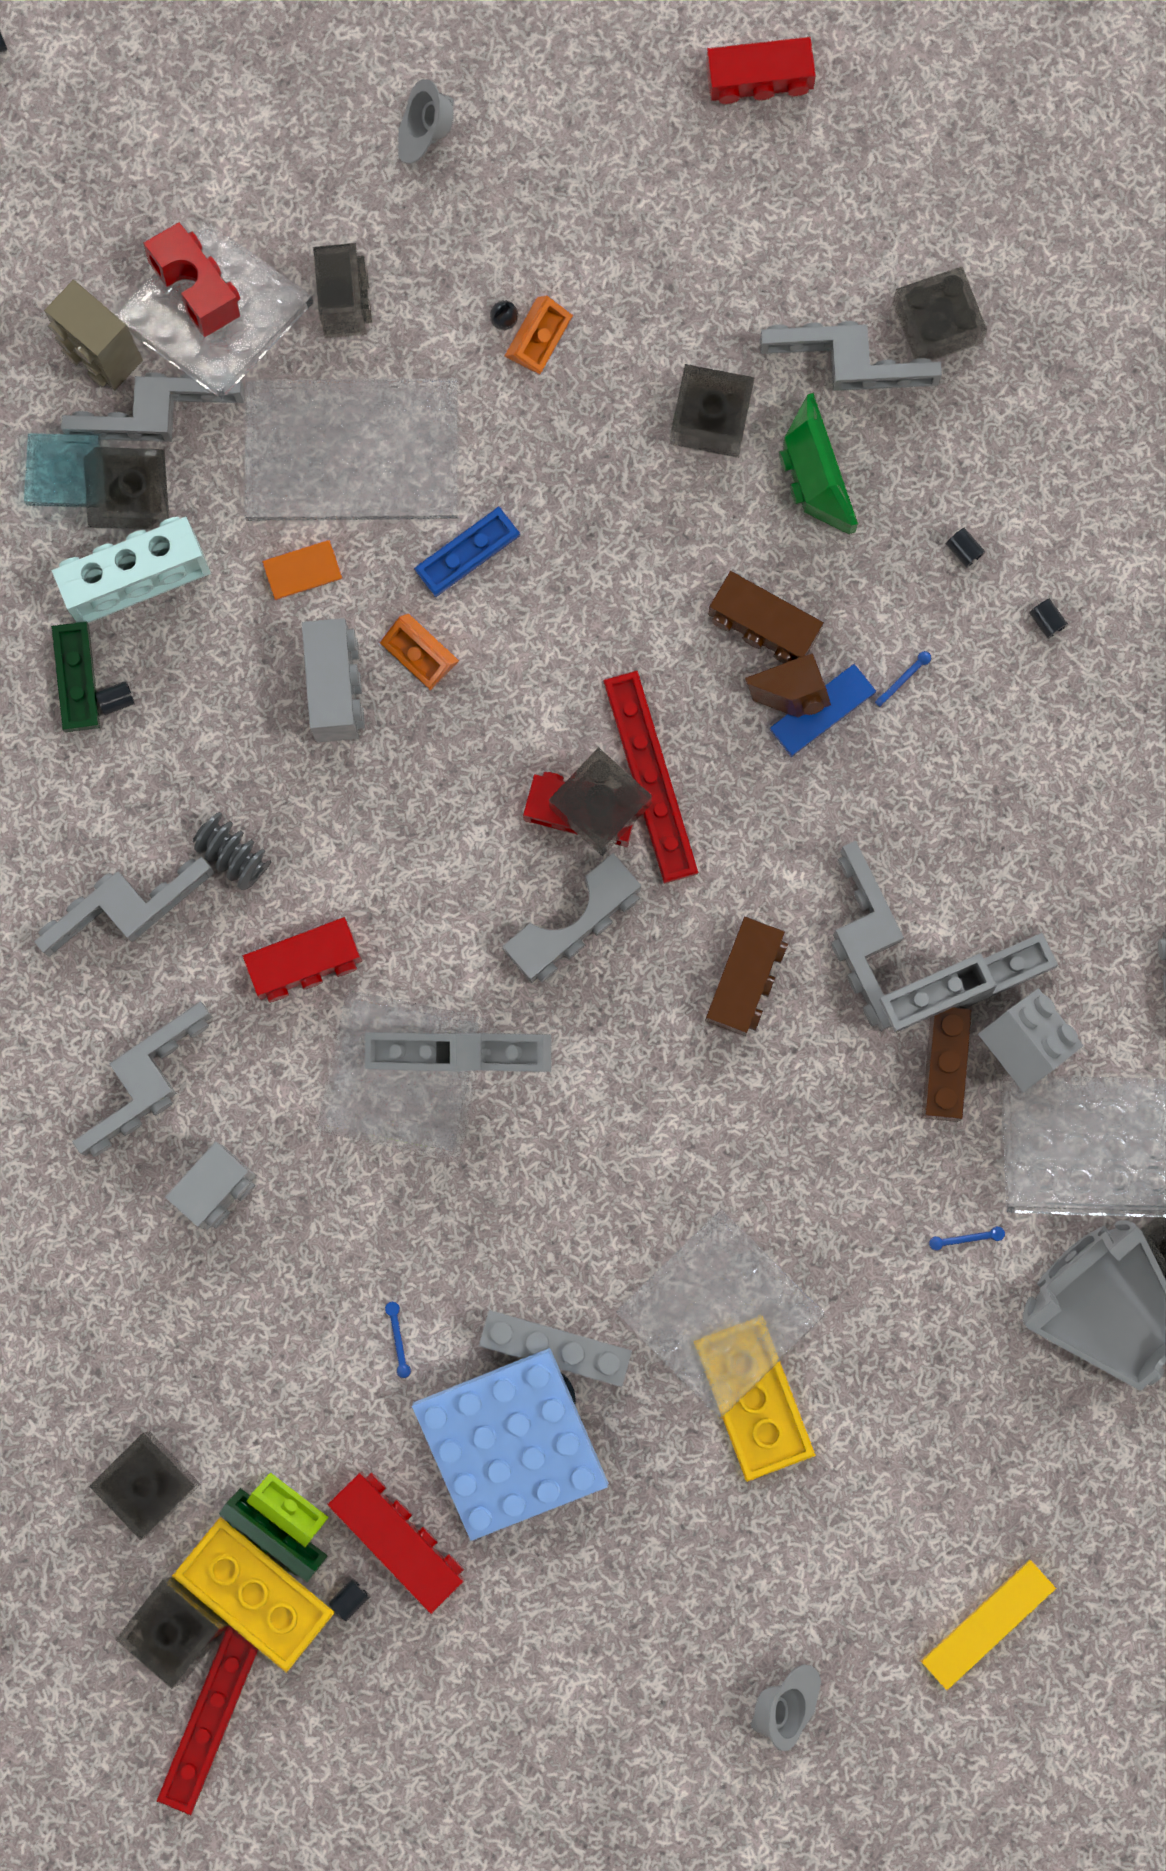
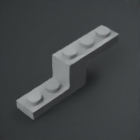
(850, 356)
(151, 409)
(123, 905)
(866, 935)
(968, 982)
(458, 1051)
(143, 1080)

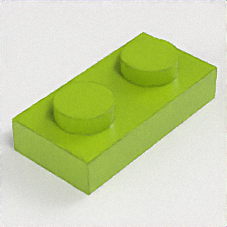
(287, 1509)

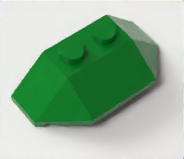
(815, 470)

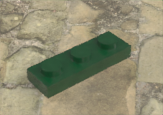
(75, 677)
(272, 1539)

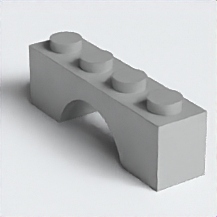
(538, 949)
(570, 1351)

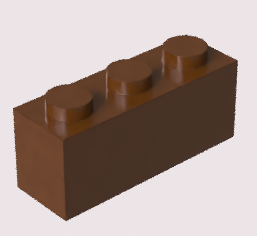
(764, 619)
(747, 977)
(946, 1065)

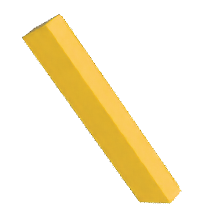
(988, 1624)

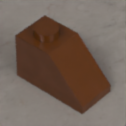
(791, 687)

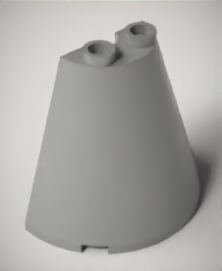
(1106, 1304)

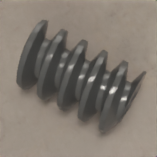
(229, 852)

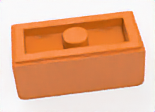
(539, 334)
(302, 569)
(418, 651)

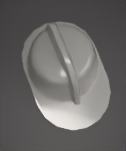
(425, 120)
(787, 1708)

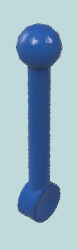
(923, 659)
(996, 1233)
(403, 1369)

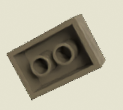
(92, 336)

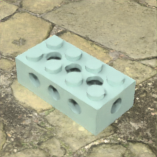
(131, 570)

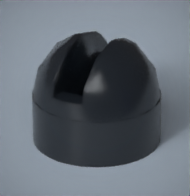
(508, 319)

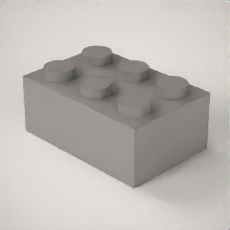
(332, 680)

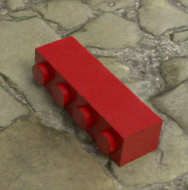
(396, 1540)

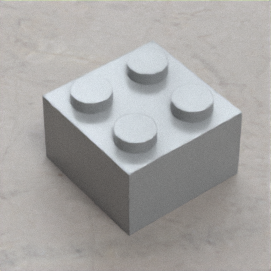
(1031, 1039)
(212, 1187)

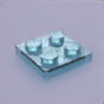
(57, 469)

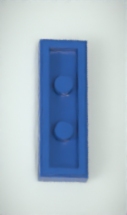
(467, 551)
(845, 695)

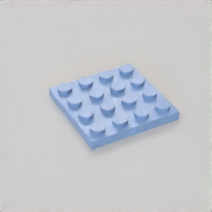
(510, 1444)

